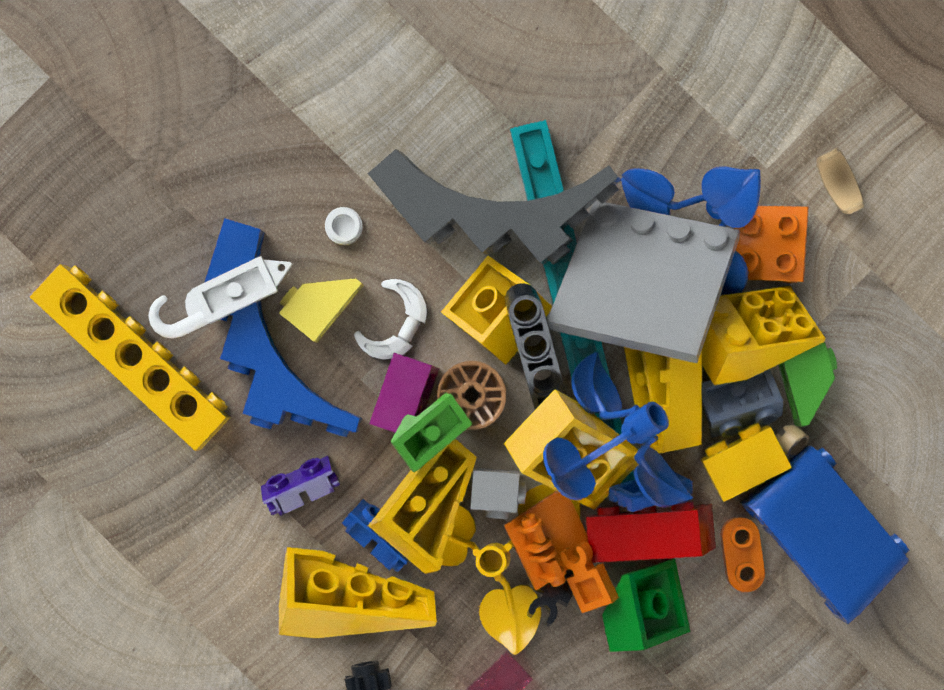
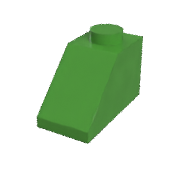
(808, 381)

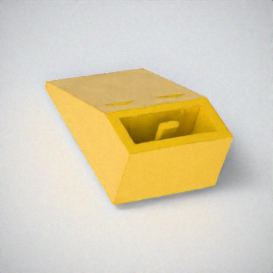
(756, 333)

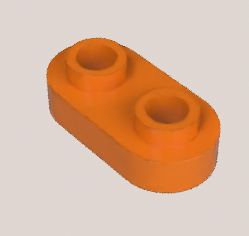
(742, 555)

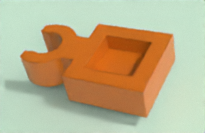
(589, 582)

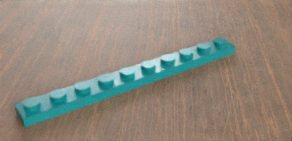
(542, 179)

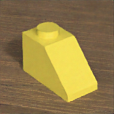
(318, 305)

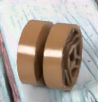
(483, 379)

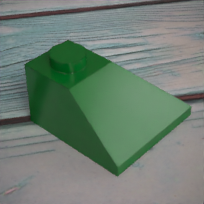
(647, 609)

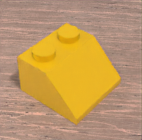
(482, 311)

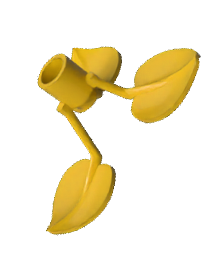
(501, 611)

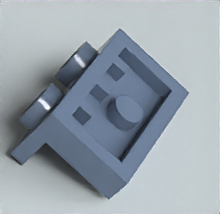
(741, 404)

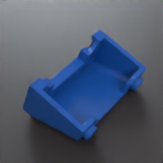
(828, 533)

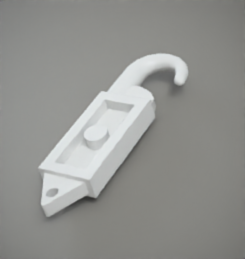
(222, 296)

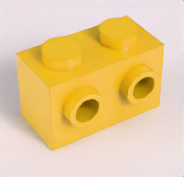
(745, 461)

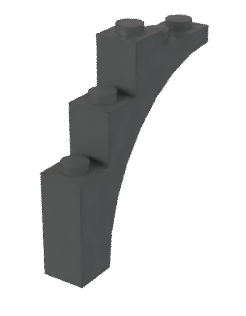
(489, 223)

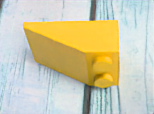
(565, 418)

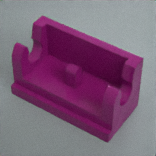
(403, 392)

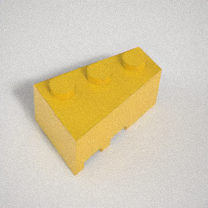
(676, 388)

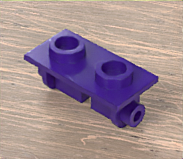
(283, 491)

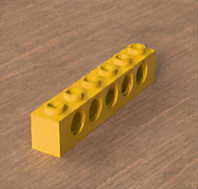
(56, 298)

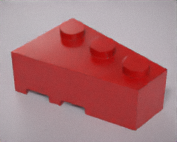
(651, 532)

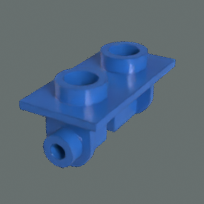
(357, 527)

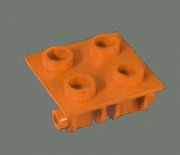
(775, 244)
(543, 534)

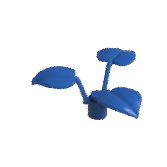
(729, 195)
(599, 395)

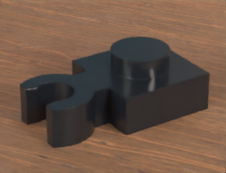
(550, 596)

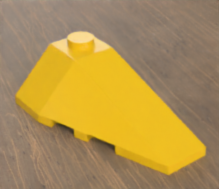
(336, 599)

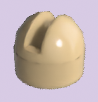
(793, 440)

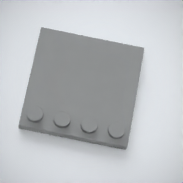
(644, 281)

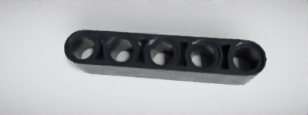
(533, 357)

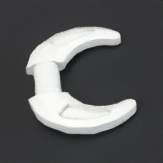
(417, 312)

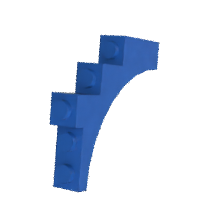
(252, 347)

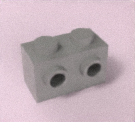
(497, 492)

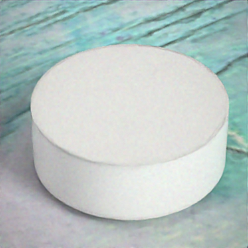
(343, 226)

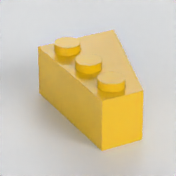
(424, 507)

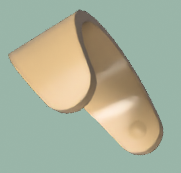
(840, 181)

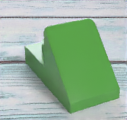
(427, 434)

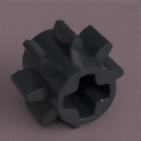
(368, 677)

